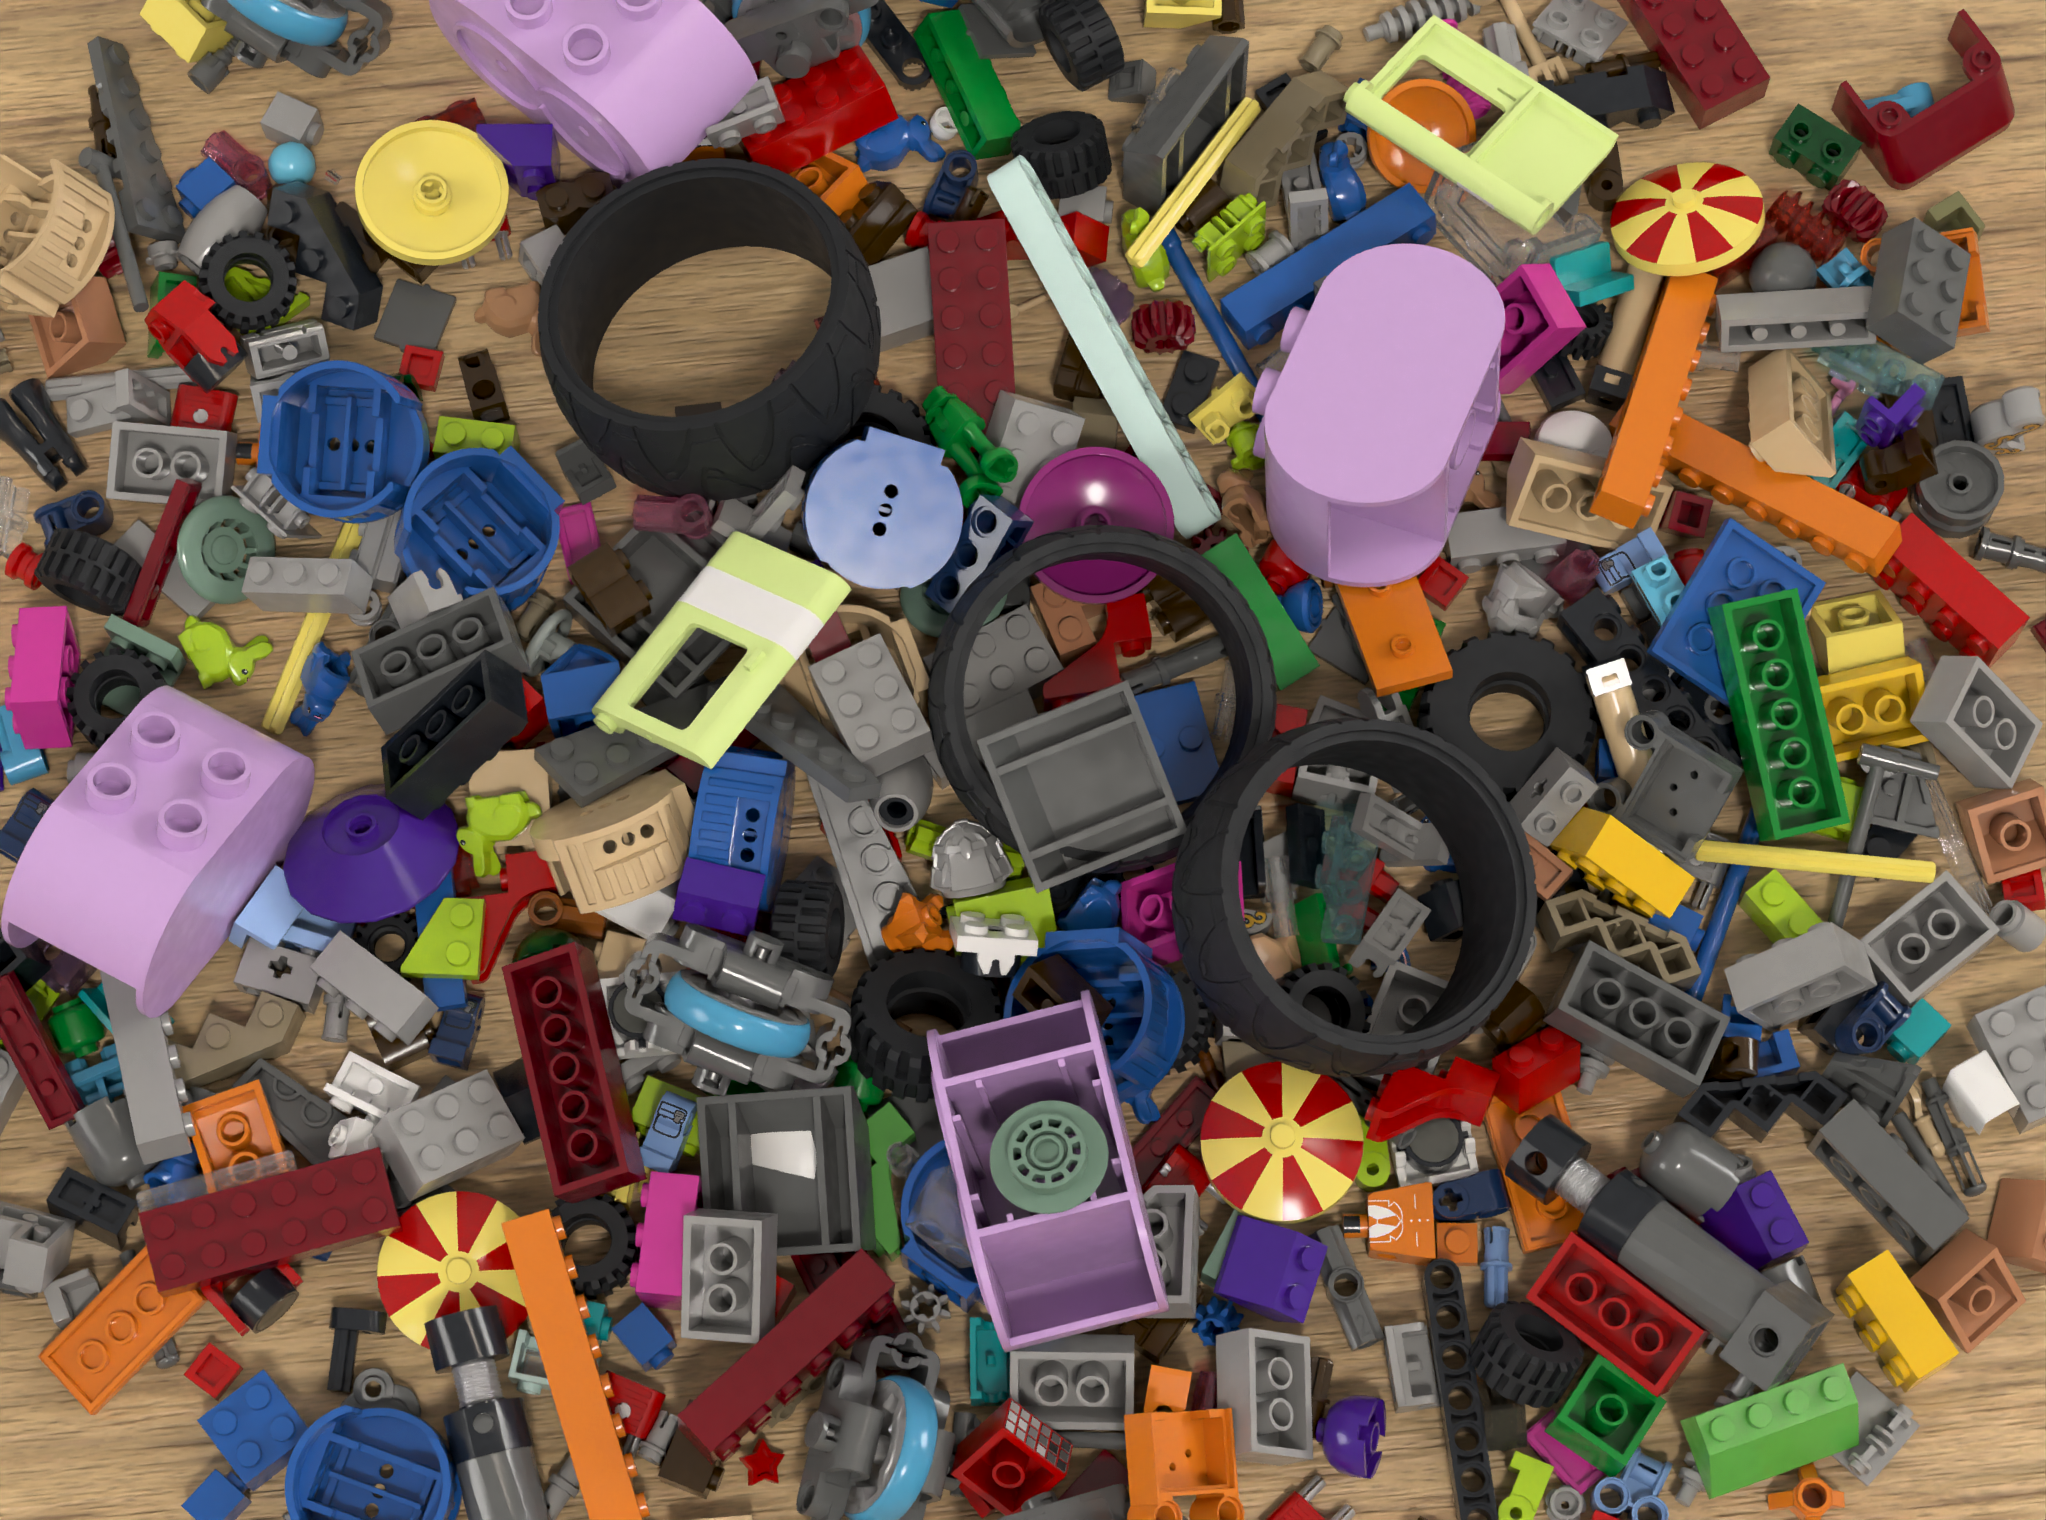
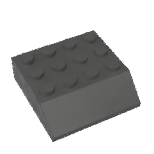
(1184, 120)
(667, 568)
(1081, 782)
(813, 1214)

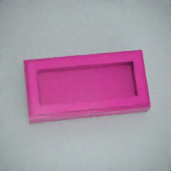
(577, 533)
(1568, 1466)

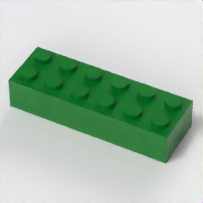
(1778, 715)

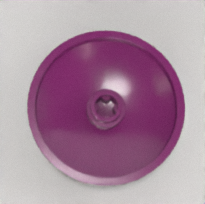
(1096, 489)

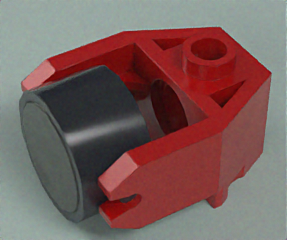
(195, 336)
(259, 1301)

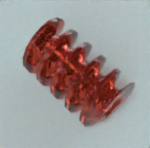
(1805, 227)

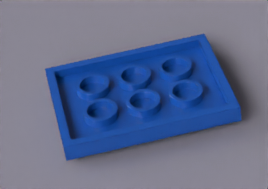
(1731, 570)
(1180, 738)

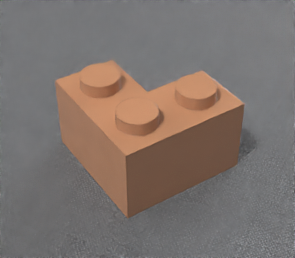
(1064, 623)

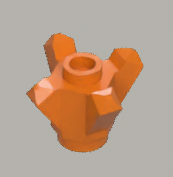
(917, 925)
(1809, 1497)

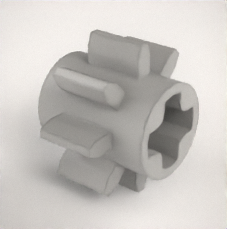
(930, 1299)

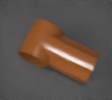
(567, 917)

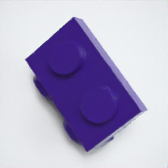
(1883, 426)

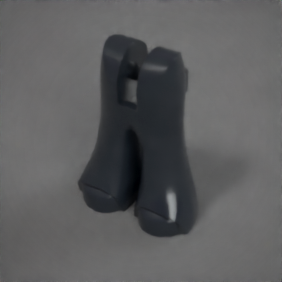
(35, 405)

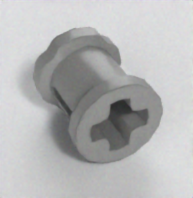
(1270, 253)

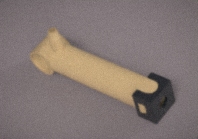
(1625, 342)
(1616, 705)

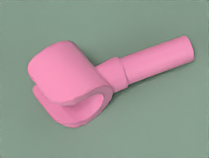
(1844, 390)

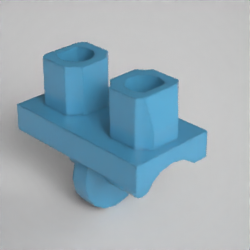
(1844, 271)
(99, 1080)

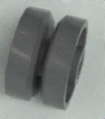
(1963, 492)

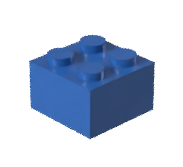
(255, 1429)

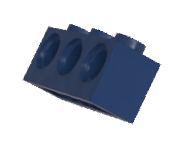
(981, 536)

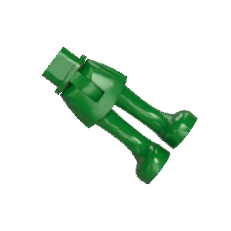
(956, 430)

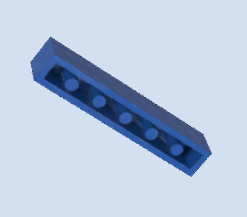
(1264, 303)

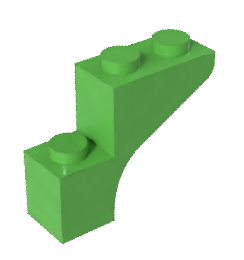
(885, 1129)

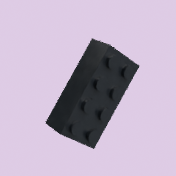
(454, 735)

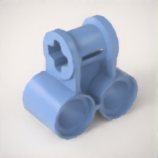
(1637, 1488)

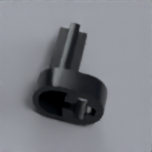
(347, 1326)

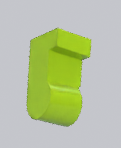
(1374, 1164)
(1527, 1488)

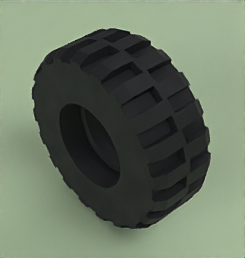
(1518, 668)

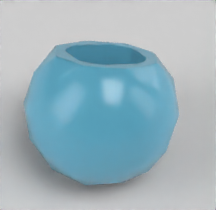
(291, 163)

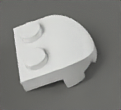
(1576, 432)

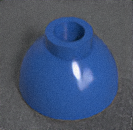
(1304, 605)

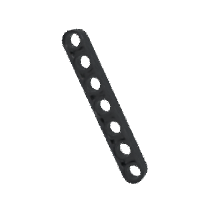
(1461, 1380)

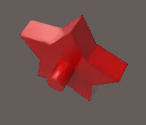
(762, 1464)

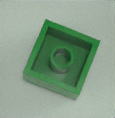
(1605, 1416)

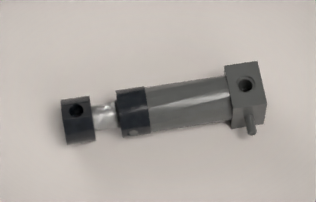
(1760, 1322)
(488, 1433)

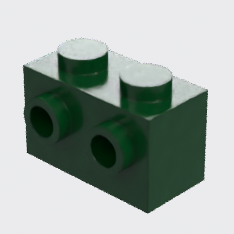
(1814, 148)

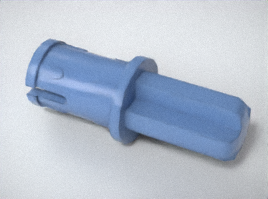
(1496, 1265)

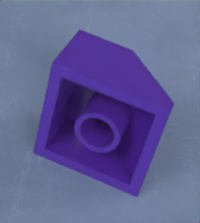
(527, 153)
(718, 896)
(1757, 1223)
(1270, 1270)

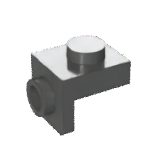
(584, 472)

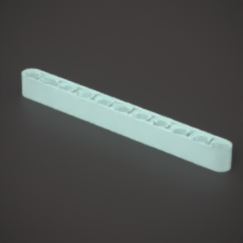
(1103, 344)

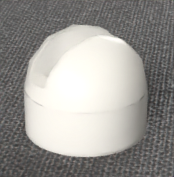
(938, 122)

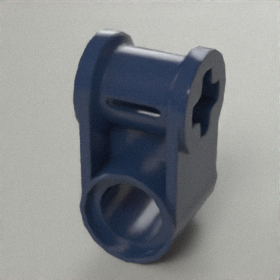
(948, 190)
(71, 515)
(1877, 1016)
(1477, 1197)

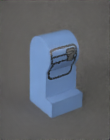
(1617, 565)
(668, 1133)

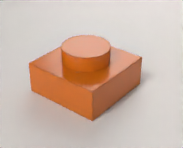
(1457, 1243)

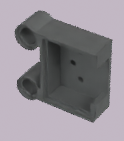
(1675, 793)

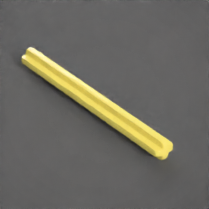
(1192, 182)
(308, 636)
(1817, 861)

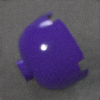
(1352, 1435)

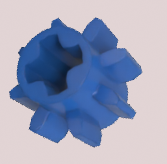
(1216, 1319)

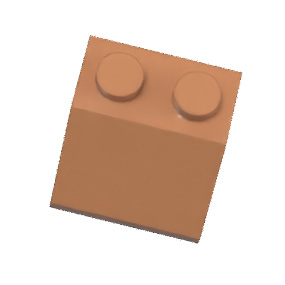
(81, 332)
(2006, 830)
(2020, 1223)
(1968, 1289)

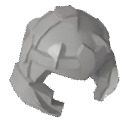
(1520, 601)
(968, 861)

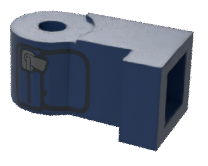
(23, 823)
(458, 1034)

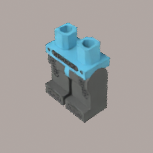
(1652, 595)

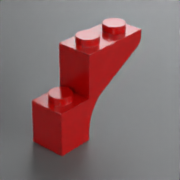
(1087, 234)
(1125, 634)
(522, 878)
(1417, 1096)

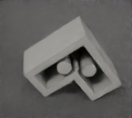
(33, 1246)

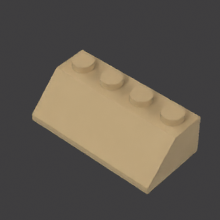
(1790, 417)
(1553, 492)

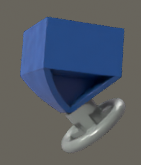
(574, 679)

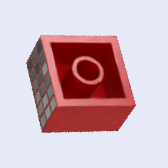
(1011, 1458)

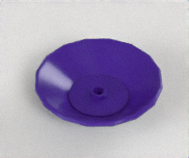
(368, 857)

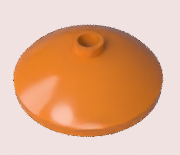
(1436, 109)

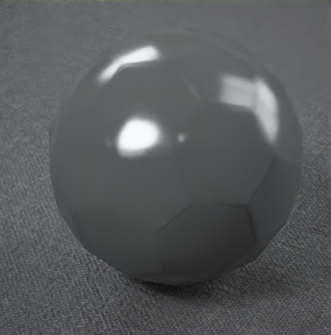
(1782, 268)

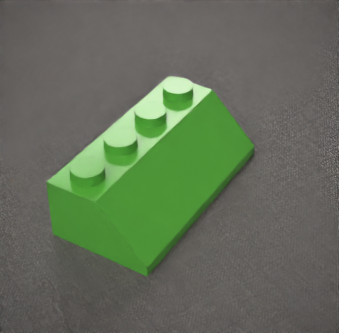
(1774, 1430)

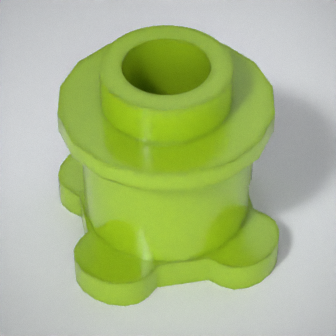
(1242, 441)

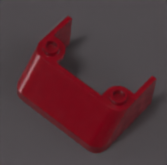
(1916, 147)

